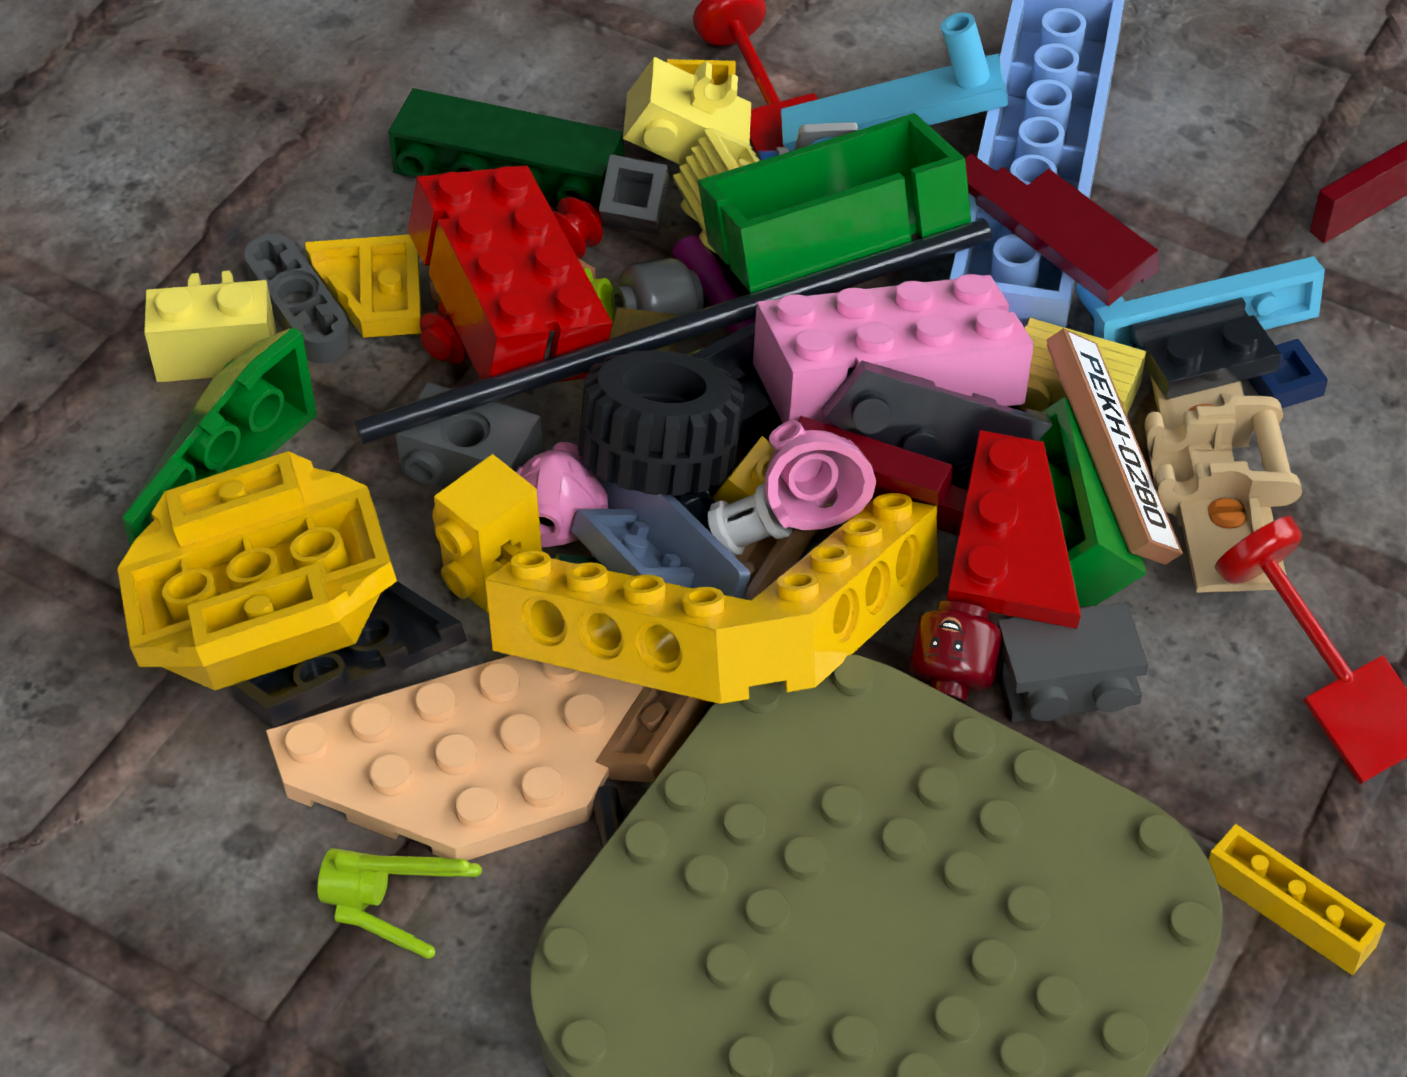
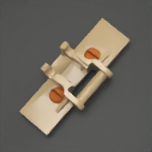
(1203, 485)

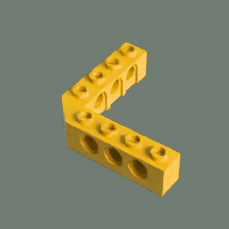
(713, 642)

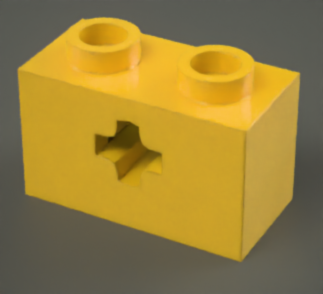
(484, 524)

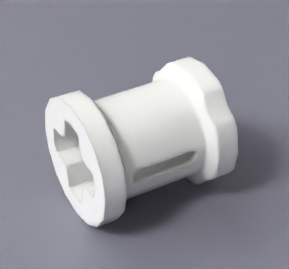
(745, 522)

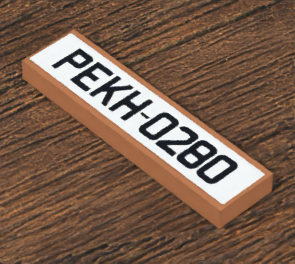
(1113, 448)

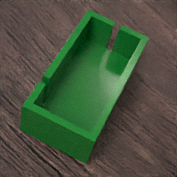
(834, 201)

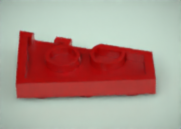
(1012, 536)

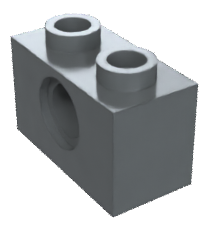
(454, 445)

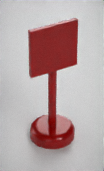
(732, 23)
(1361, 709)

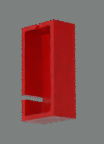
(504, 268)

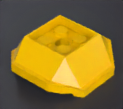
(253, 571)

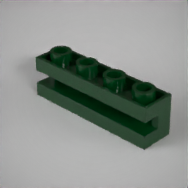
(462, 135)

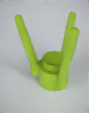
(361, 879)

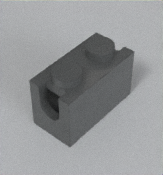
(1069, 670)

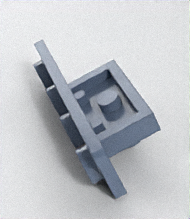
(660, 539)

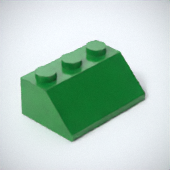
(1090, 530)

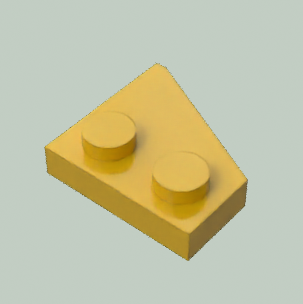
(372, 281)

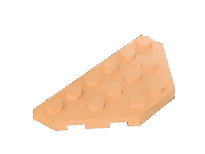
(462, 756)

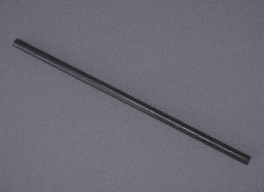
(667, 332)

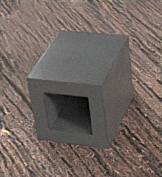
(634, 194)

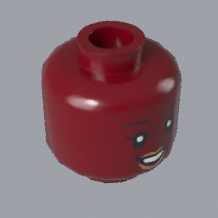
(956, 649)

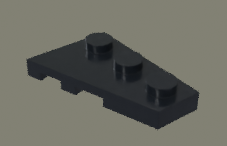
(925, 417)
(396, 636)

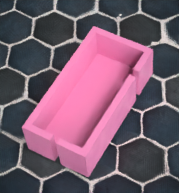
(933, 330)

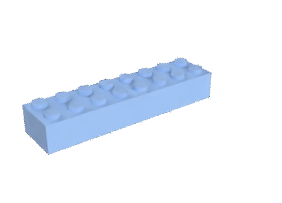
(1057, 89)

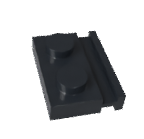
(1205, 348)

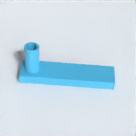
(939, 95)
(1272, 294)

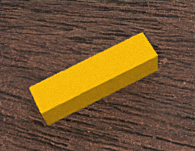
(1295, 899)

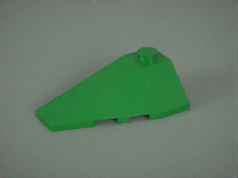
(237, 421)

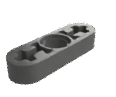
(299, 276)

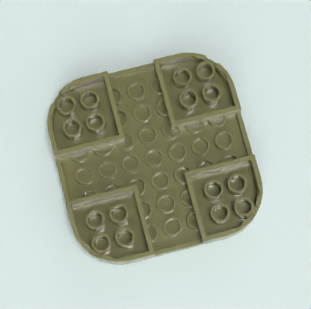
(876, 897)

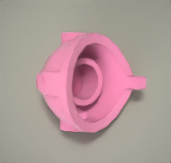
(813, 471)
(562, 489)

